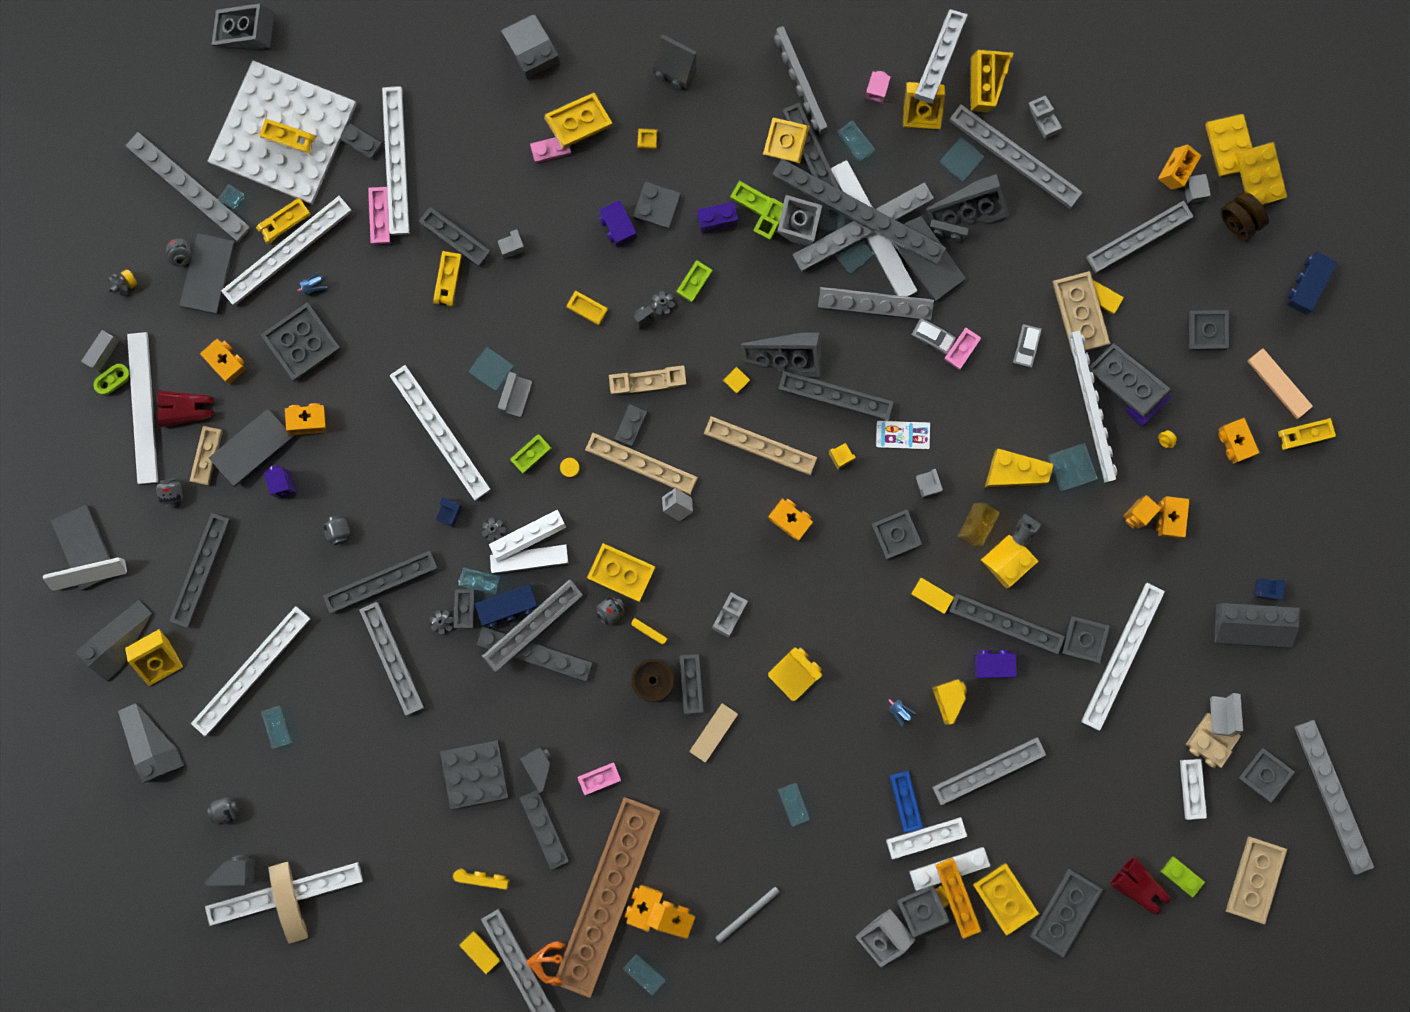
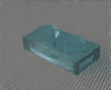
(855, 141)
(479, 580)
(276, 727)
(793, 804)
(644, 974)

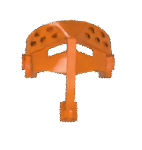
(536, 960)

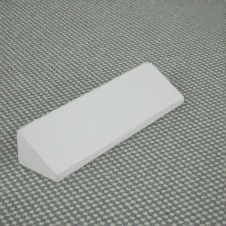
(531, 559)
(85, 574)

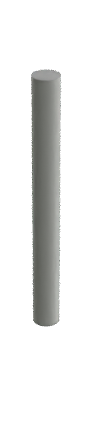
(747, 915)

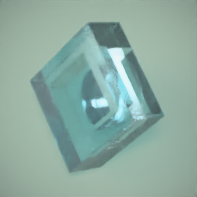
(231, 197)

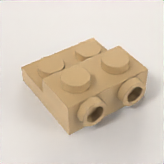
(1210, 746)

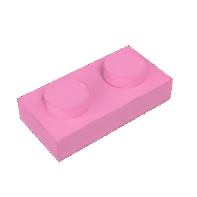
(548, 150)
(962, 348)
(599, 778)

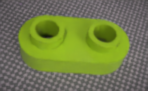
(111, 377)

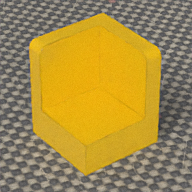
(841, 456)

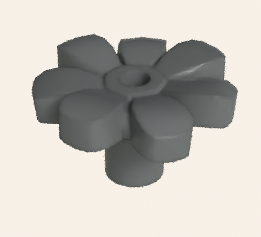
(117, 285)
(662, 307)
(496, 533)
(446, 621)

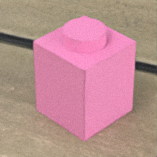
(877, 86)

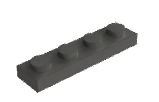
(454, 236)
(544, 829)

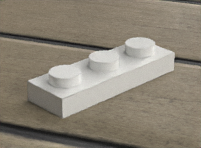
(1193, 789)

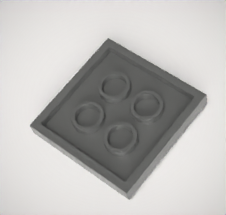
(300, 341)
(474, 774)

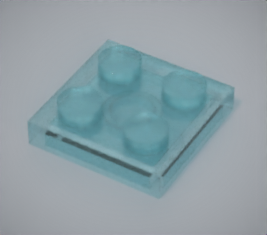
(1072, 467)

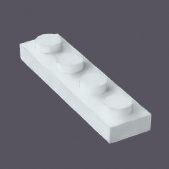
(527, 536)
(926, 838)
(965, 862)

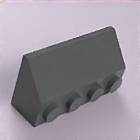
(1256, 625)

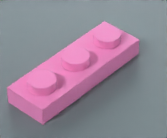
(379, 216)

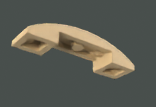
(647, 381)
(286, 902)

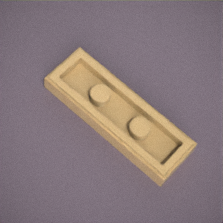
(208, 445)
(713, 732)

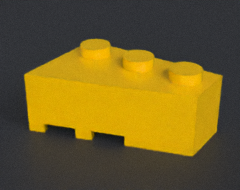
(987, 78)
(1017, 470)

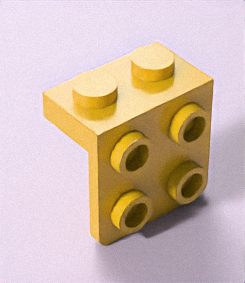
(795, 673)

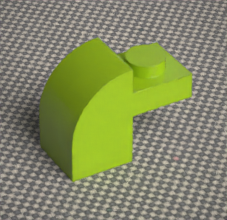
(769, 221)

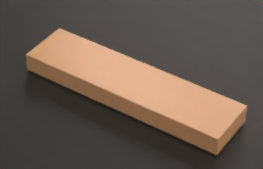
(1280, 383)

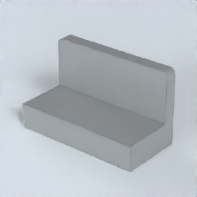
(100, 351)
(514, 395)
(1226, 715)

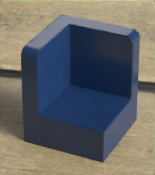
(448, 512)
(1269, 589)

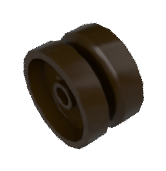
(1244, 216)
(658, 670)

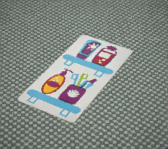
(903, 435)

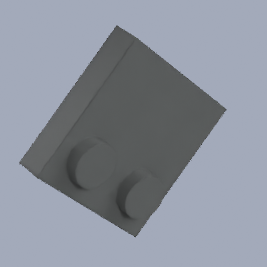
(657, 205)
(1209, 329)
(897, 534)
(1085, 639)
(1266, 775)
(923, 911)

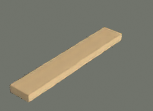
(760, 446)
(641, 463)

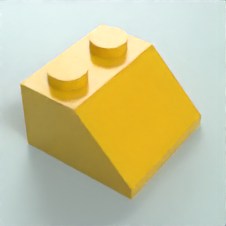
(921, 113)
(1009, 561)
(153, 657)
(950, 699)

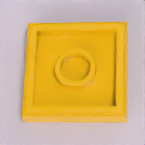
(786, 140)

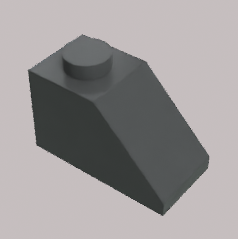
(538, 767)

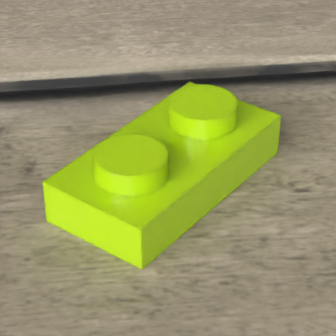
(750, 198)
(694, 281)
(530, 454)
(1182, 876)

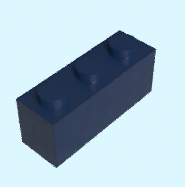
(1311, 282)
(506, 606)

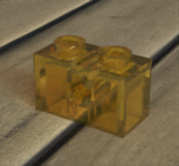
(978, 524)

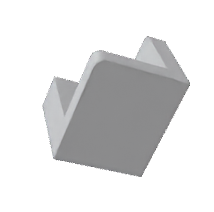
(1197, 189)
(511, 245)
(929, 483)
(677, 504)

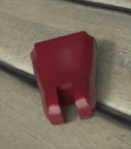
(182, 408)
(1139, 885)

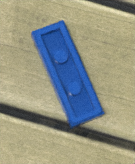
(906, 801)

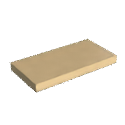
(1081, 309)
(1256, 880)

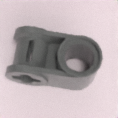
(1025, 530)

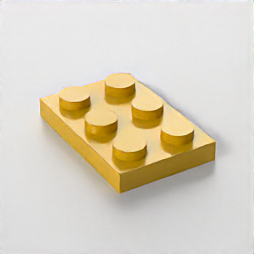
(578, 120)
(1227, 138)
(1261, 173)
(621, 572)
(1005, 899)

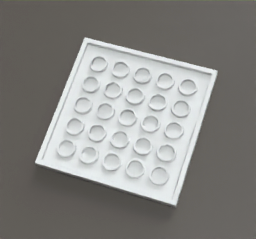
(292, 103)

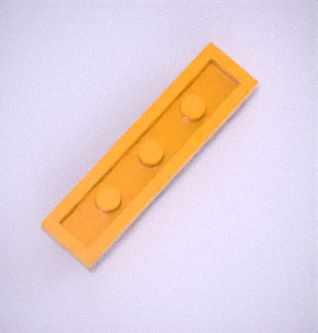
(957, 898)

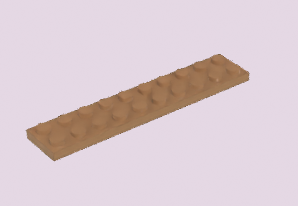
(607, 896)

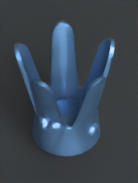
(306, 285)
(899, 709)

